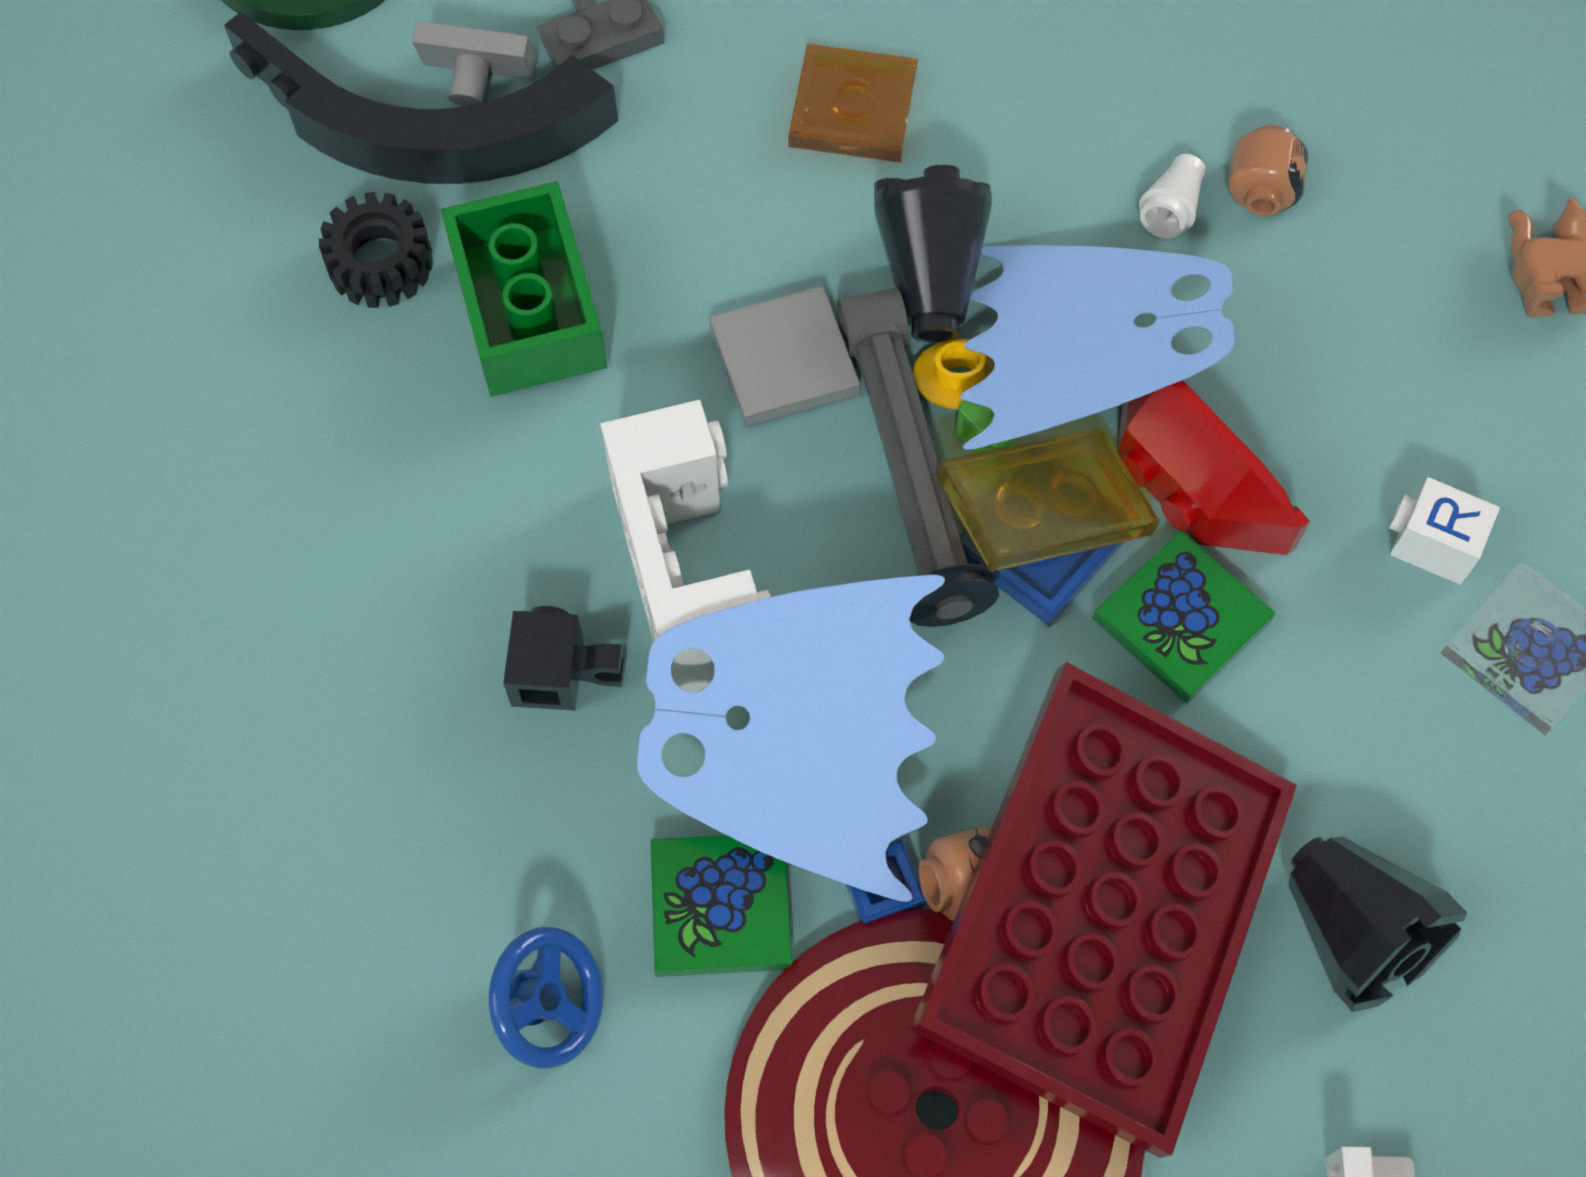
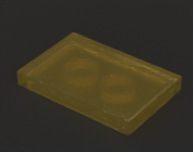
(1046, 499)

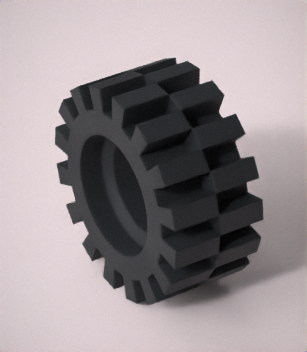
(371, 222)

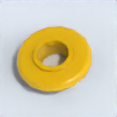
(943, 386)

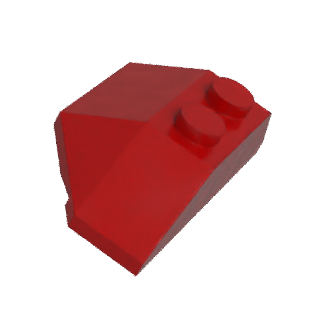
(1205, 474)

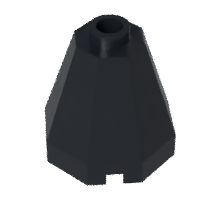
(1369, 918)

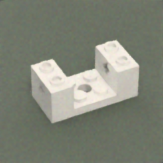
(664, 472)

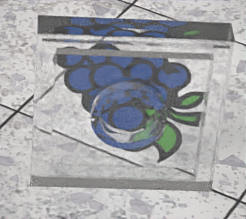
(1526, 647)

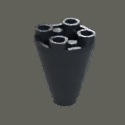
(933, 245)

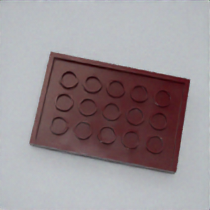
(1107, 911)

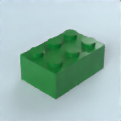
(524, 288)

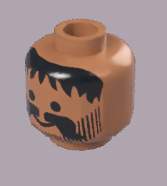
(1268, 168)

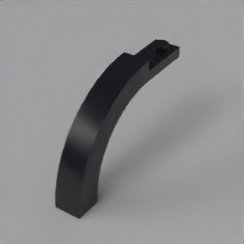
(430, 144)

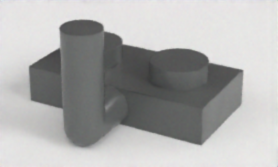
(602, 32)

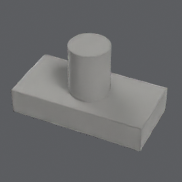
(473, 56)

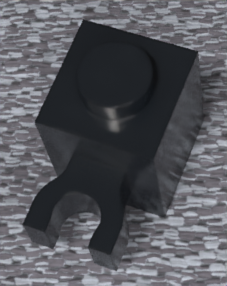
(550, 660)

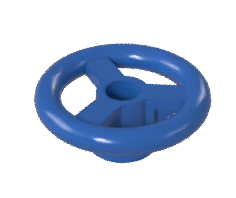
(538, 995)

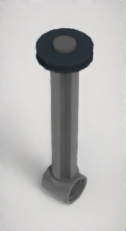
(877, 334)

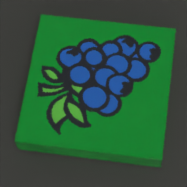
(1183, 616)
(717, 907)

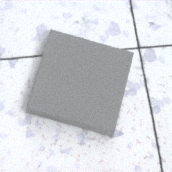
(784, 356)

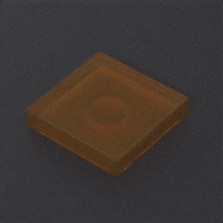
(853, 103)

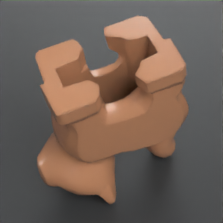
(1550, 266)

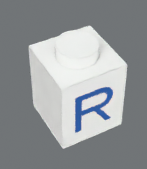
(1442, 530)

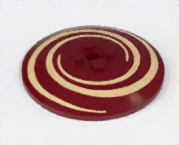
(836, 1076)

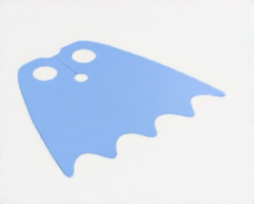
(1070, 334)
(823, 732)

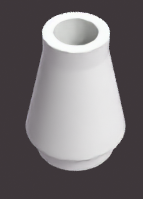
(1173, 199)

